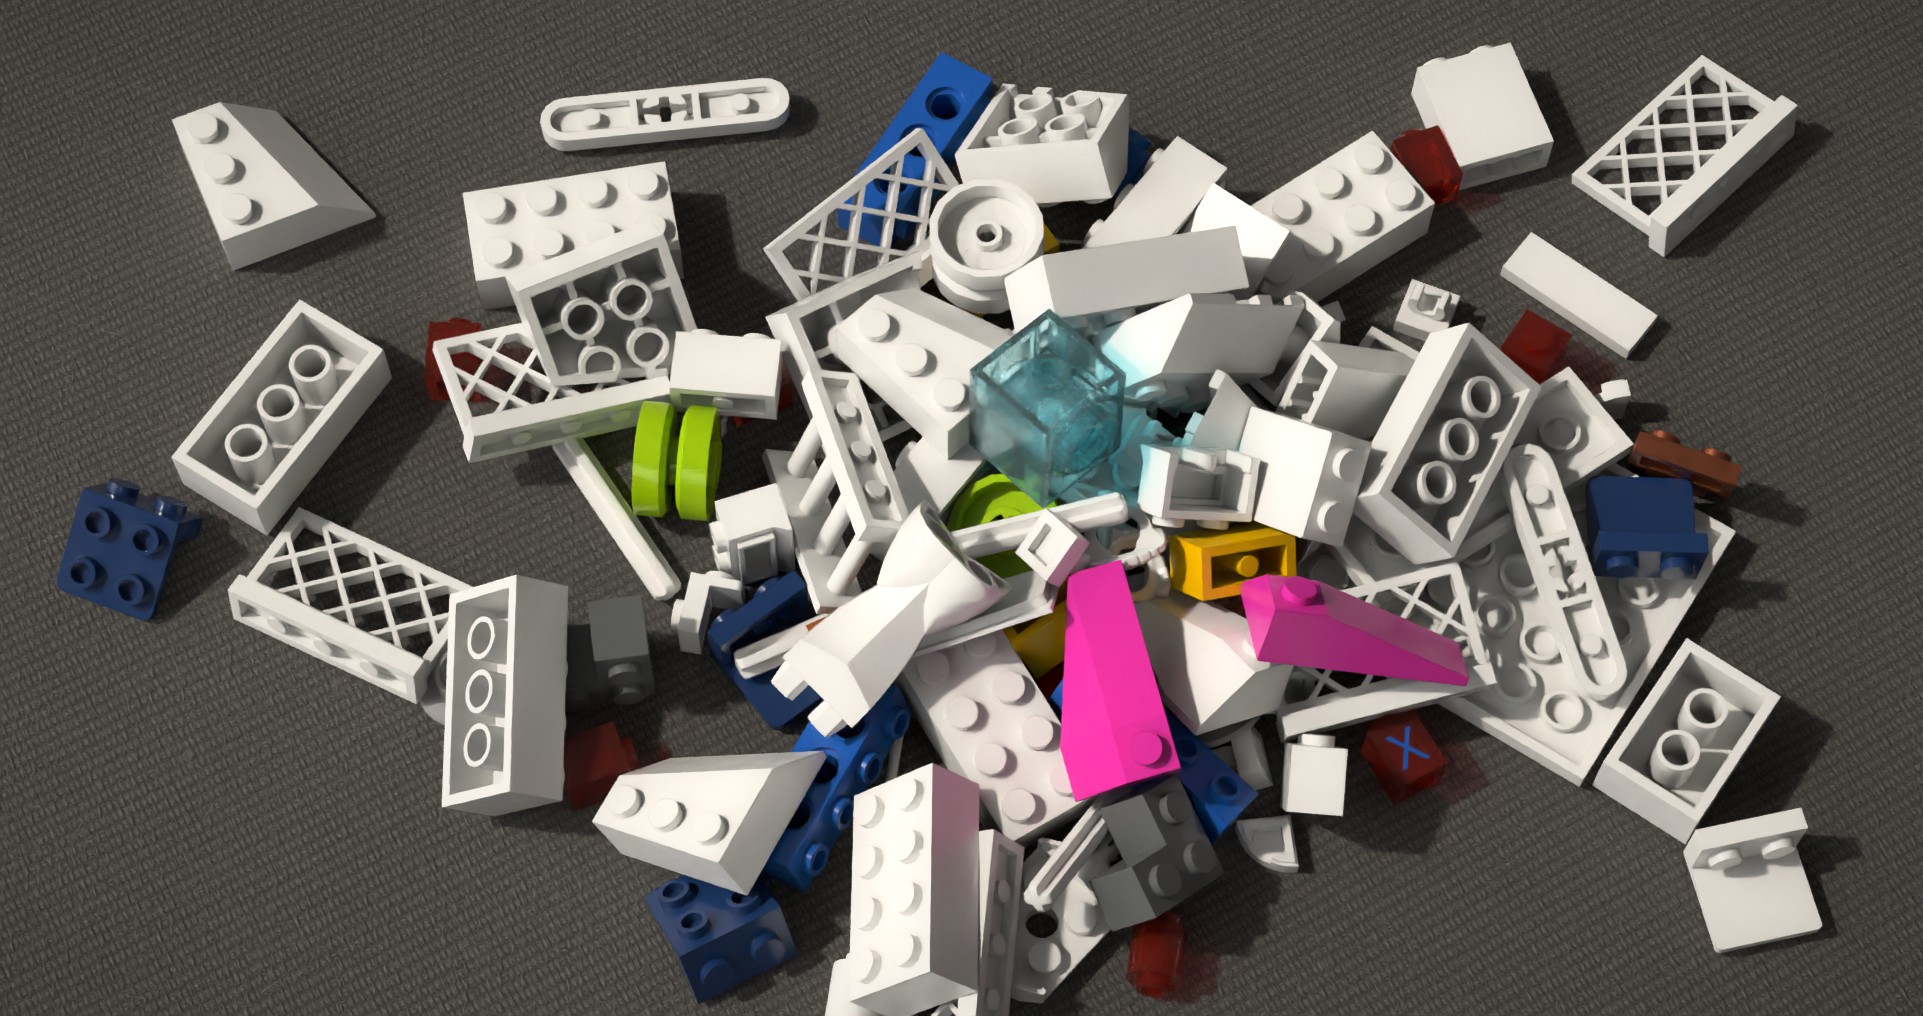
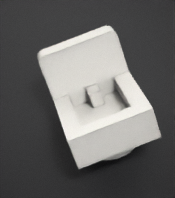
(692, 615)

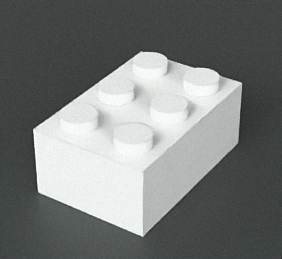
(1685, 740)

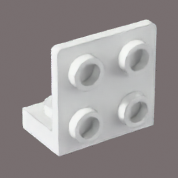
(1752, 880)

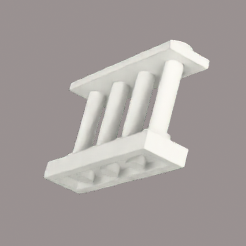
(864, 478)

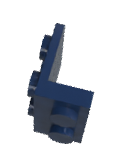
(1643, 528)
(124, 547)
(774, 608)
(720, 932)

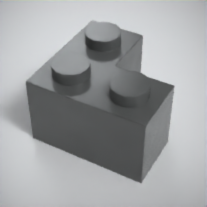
(609, 655)
(1161, 852)

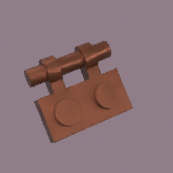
(1664, 457)

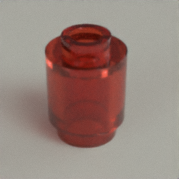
(1157, 955)

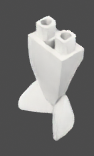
(871, 638)

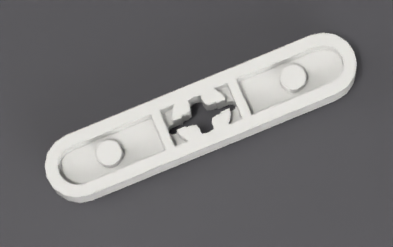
(617, 117)
(1577, 622)

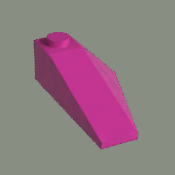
(1331, 630)
(1110, 701)

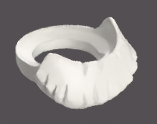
(1148, 546)
(1157, 577)

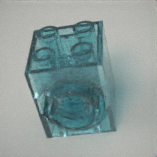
(1046, 408)

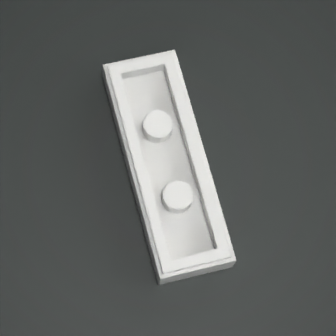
(1578, 295)

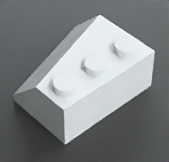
(1050, 144)
(263, 182)
(604, 309)
(811, 335)
(1181, 344)
(919, 359)
(1218, 428)
(708, 813)

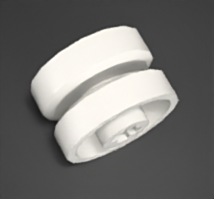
(980, 238)

